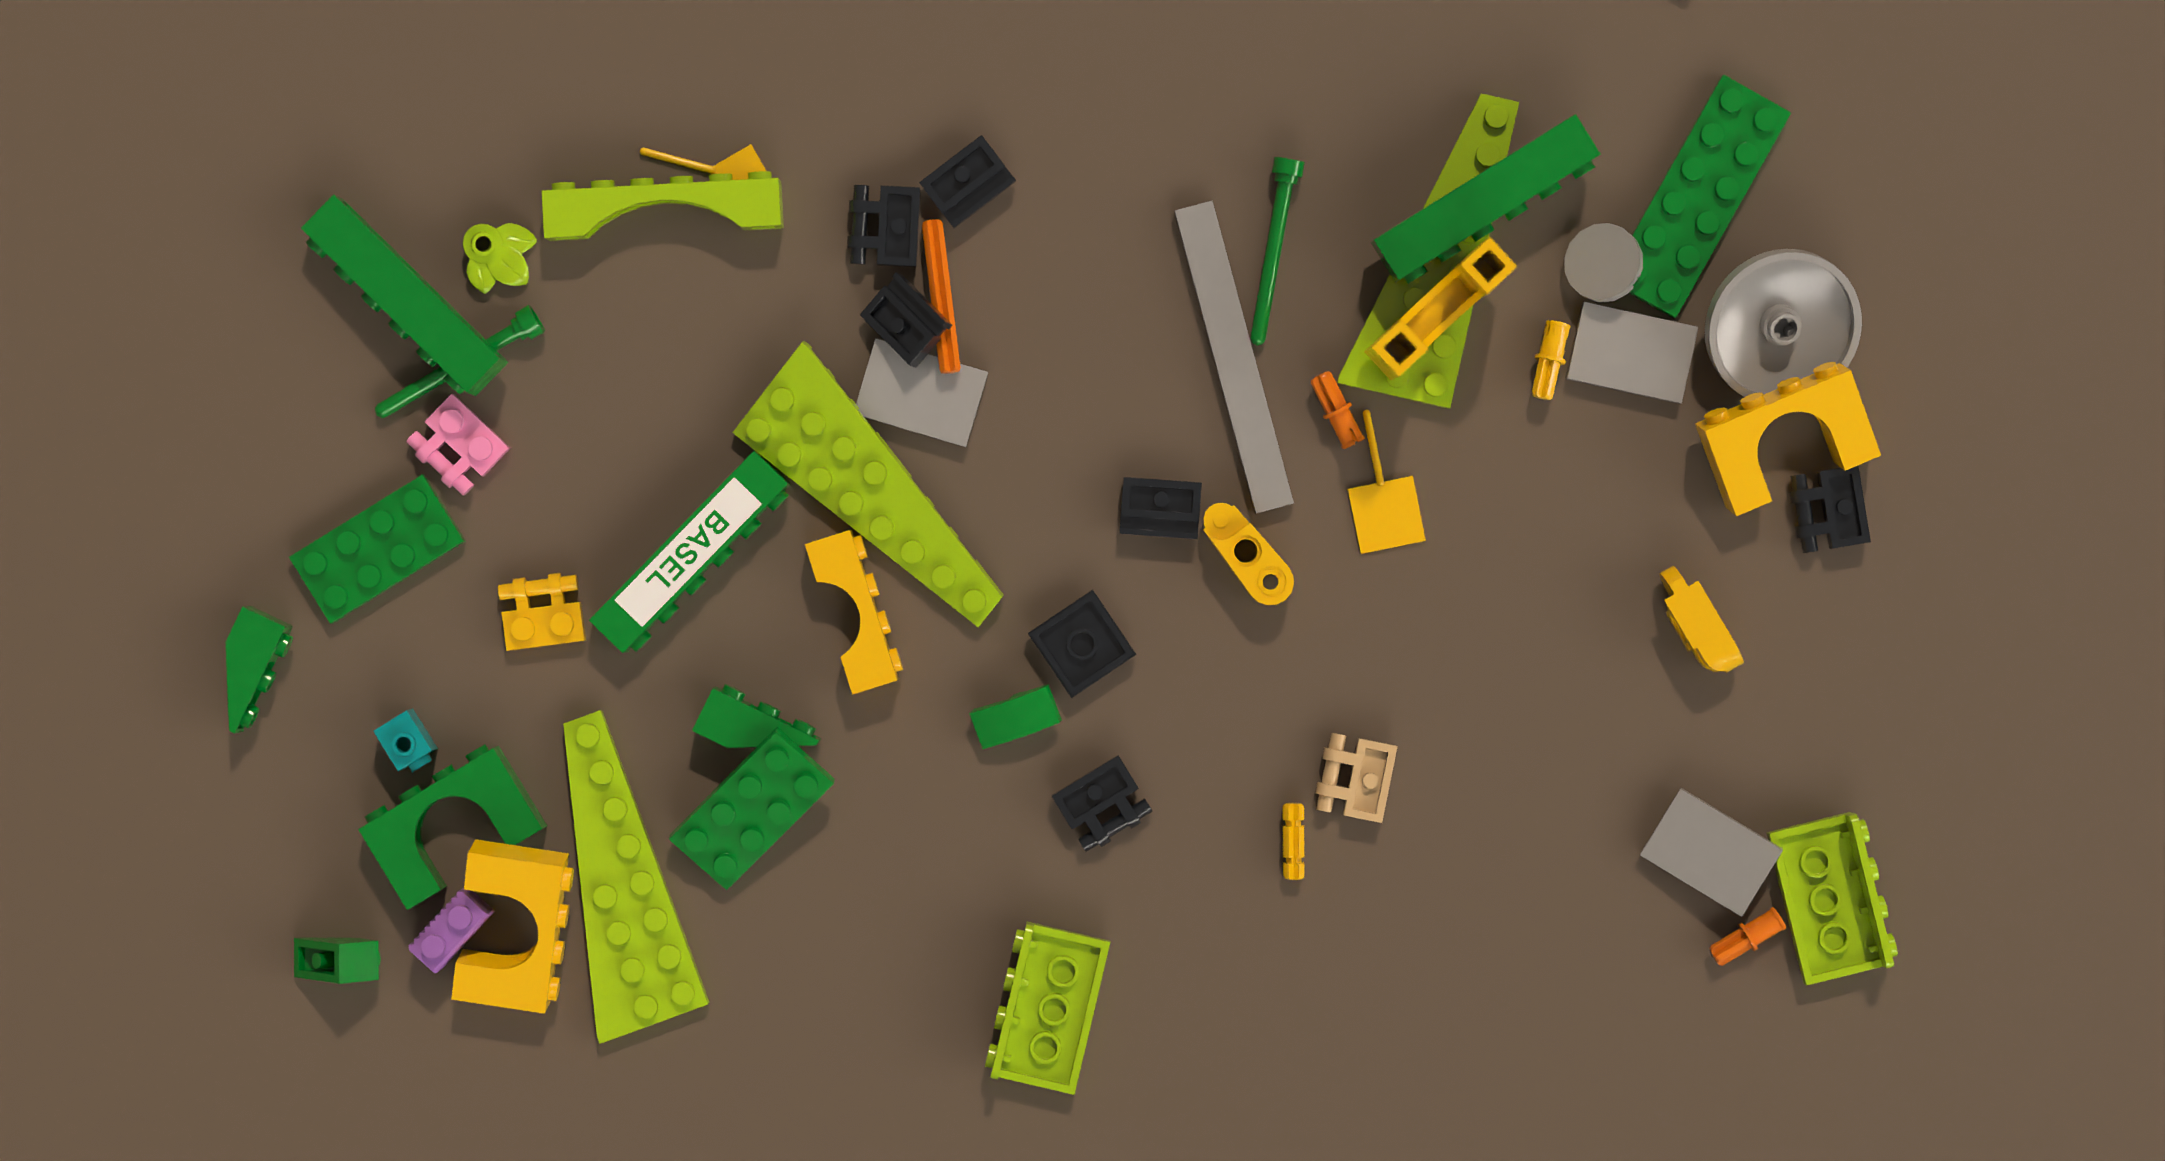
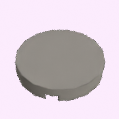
(1603, 262)

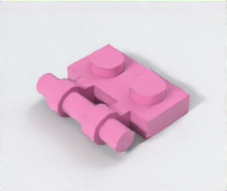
(466, 435)

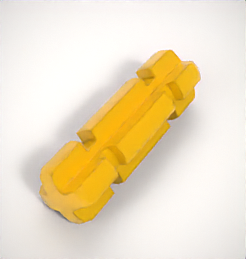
(1293, 841)

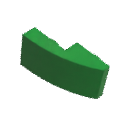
(1015, 717)

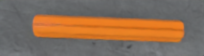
(941, 293)

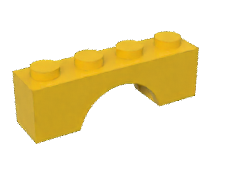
(839, 562)

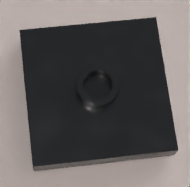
(1082, 643)

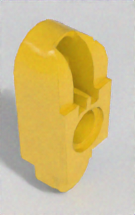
(1227, 527)
(1699, 623)

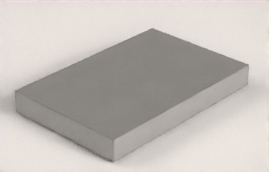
(1631, 352)
(920, 396)
(1711, 852)

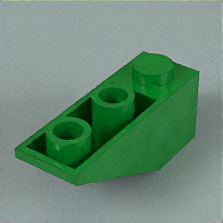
(250, 657)
(741, 724)

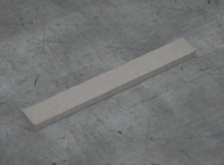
(1233, 357)

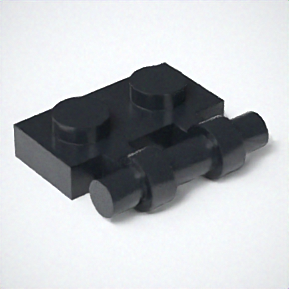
(897, 225)
(1842, 509)
(1096, 792)

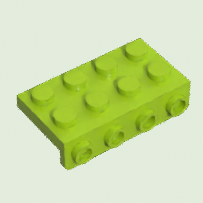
(1832, 898)
(1048, 1007)

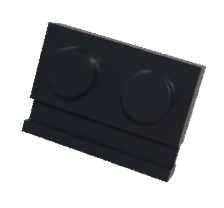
(967, 181)
(905, 320)
(1160, 508)

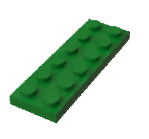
(1703, 191)

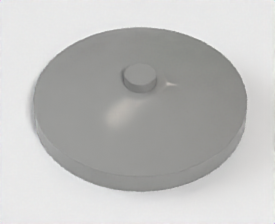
(1781, 320)

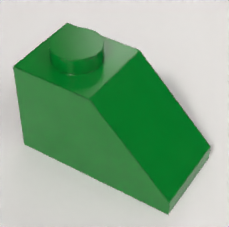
(336, 959)

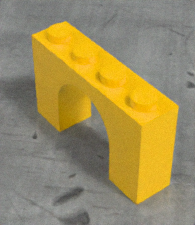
(1440, 308)
(1734, 434)
(539, 883)

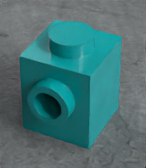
(406, 741)

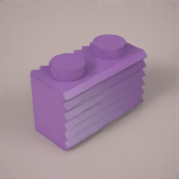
(450, 929)

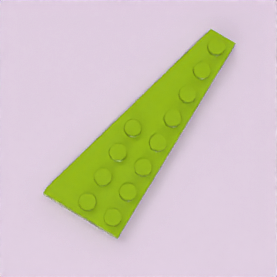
(1434, 375)
(835, 455)
(633, 932)

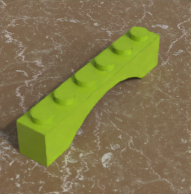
(583, 211)

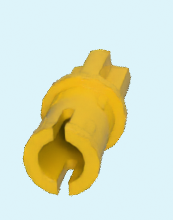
(1550, 359)

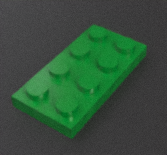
(377, 549)
(751, 808)

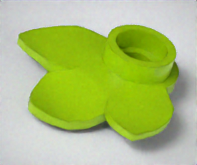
(502, 259)

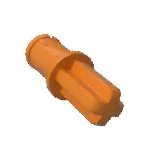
(1336, 409)
(1747, 937)

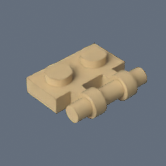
(1368, 780)

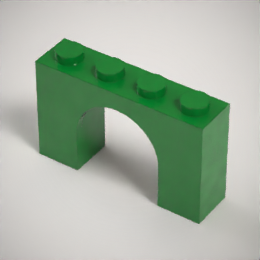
(396, 833)

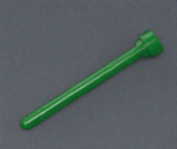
(1286, 174)
(522, 326)

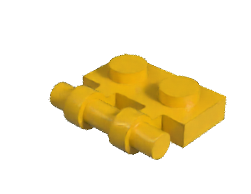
(546, 624)

